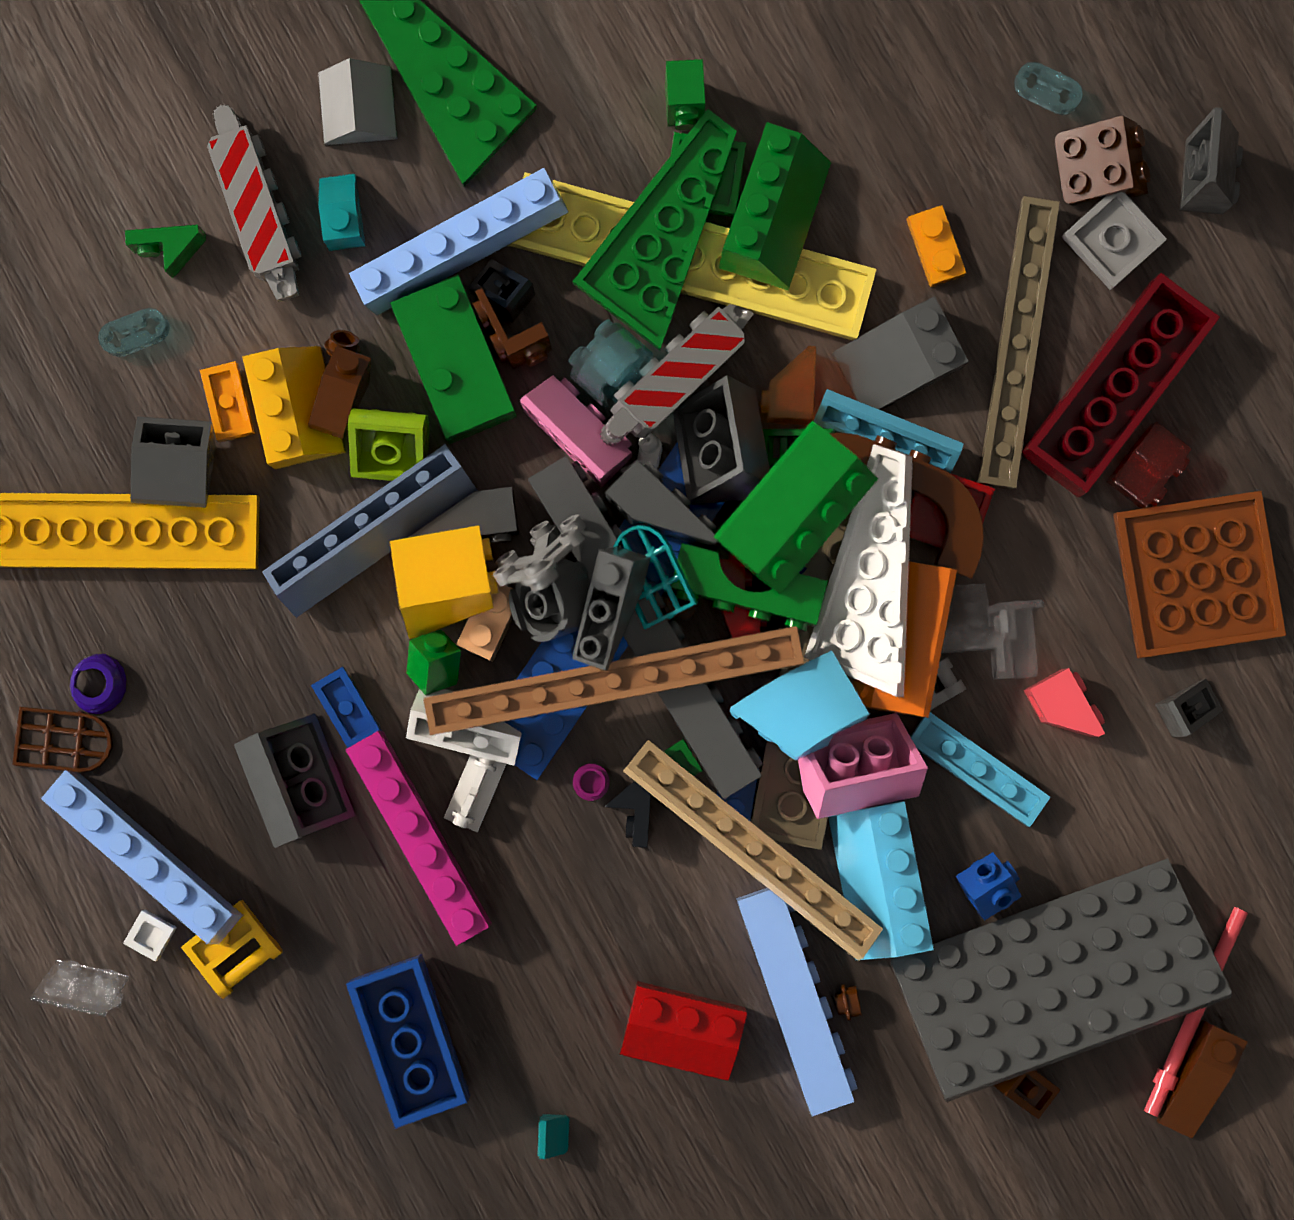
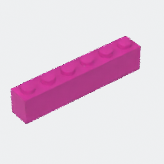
(419, 837)

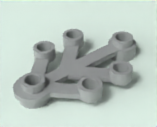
(550, 547)

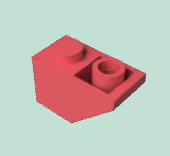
(1062, 704)

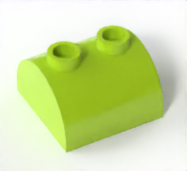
(386, 442)

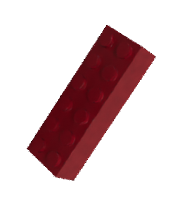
(1119, 385)

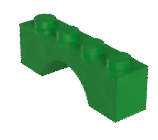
(797, 604)

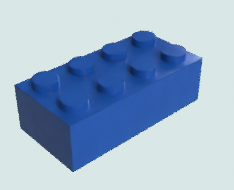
(408, 1041)

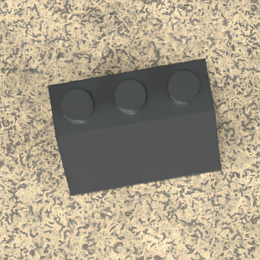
(721, 443)
(294, 780)

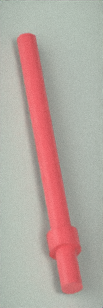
(1166, 1077)

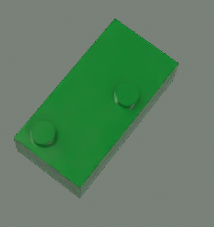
(453, 359)

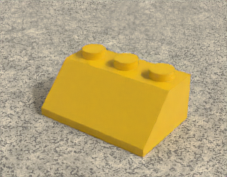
(283, 396)

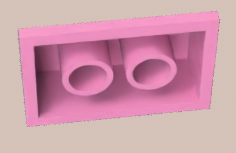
(575, 428)
(863, 768)

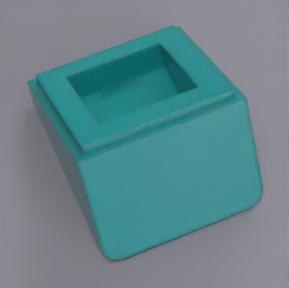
(553, 1135)

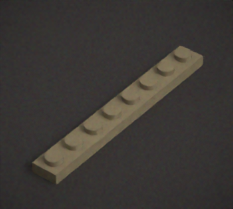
(1018, 343)

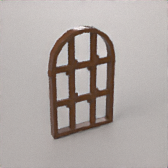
(79, 733)

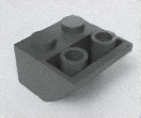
(172, 461)

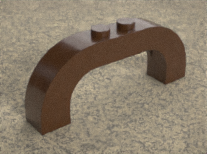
(961, 515)

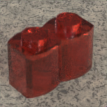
(1150, 465)

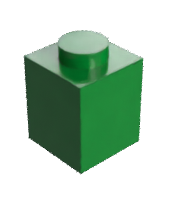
(433, 662)

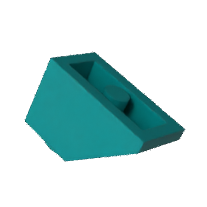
(340, 212)

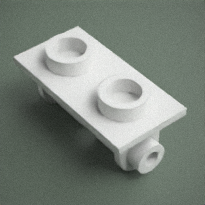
(474, 792)

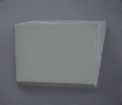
(357, 102)

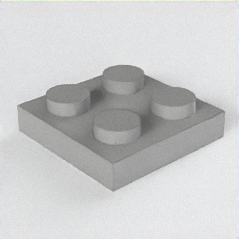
(1114, 238)

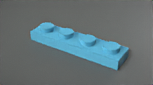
(857, 418)
(979, 769)

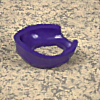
(114, 689)

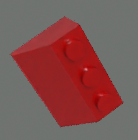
(683, 1031)

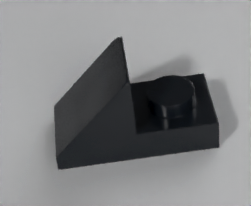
(635, 798)

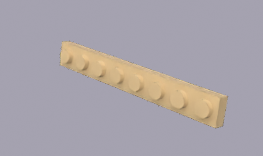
(753, 850)

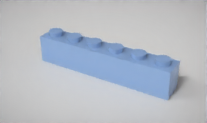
(459, 241)
(142, 857)
(796, 1001)

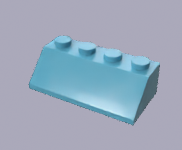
(882, 877)

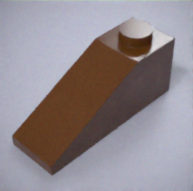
(1202, 1078)

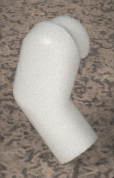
(649, 451)

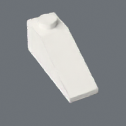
(491, 741)

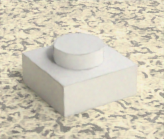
(149, 935)

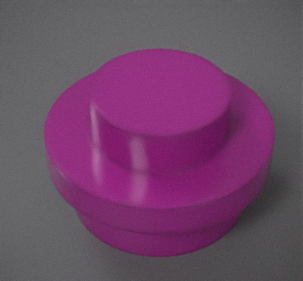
(591, 782)

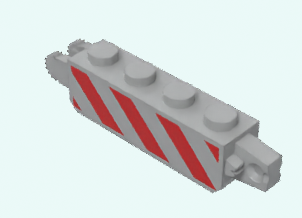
(252, 204)
(678, 374)

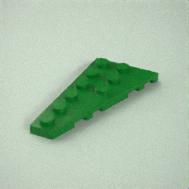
(455, 87)
(650, 250)

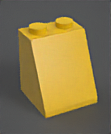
(442, 578)

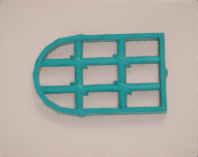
(666, 581)

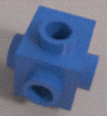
(989, 885)

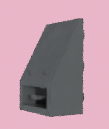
(647, 502)

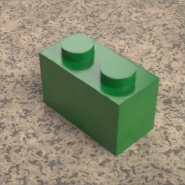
(684, 93)

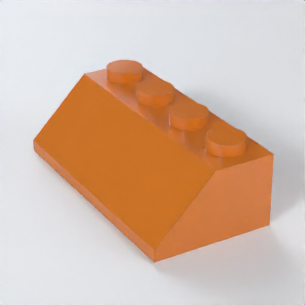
(927, 616)

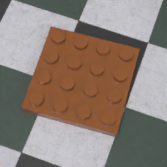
(1199, 574)

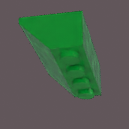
(775, 208)
(796, 507)

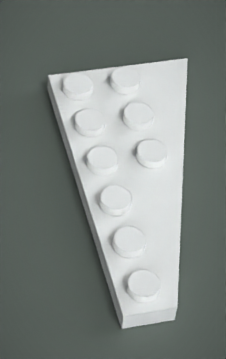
(868, 587)

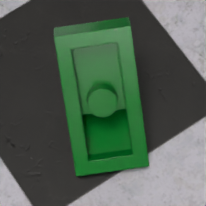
(176, 242)

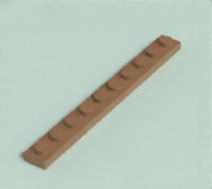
(622, 680)

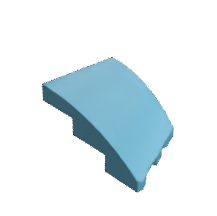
(804, 707)

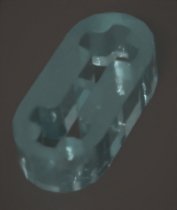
(1051, 80)
(137, 340)

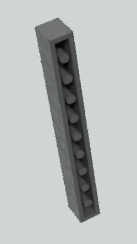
(692, 707)

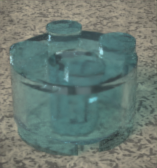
(608, 362)

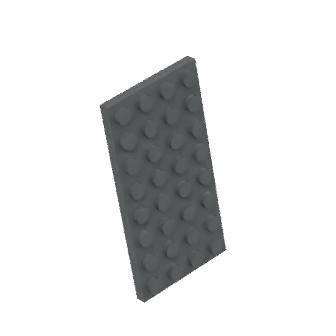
(1059, 979)

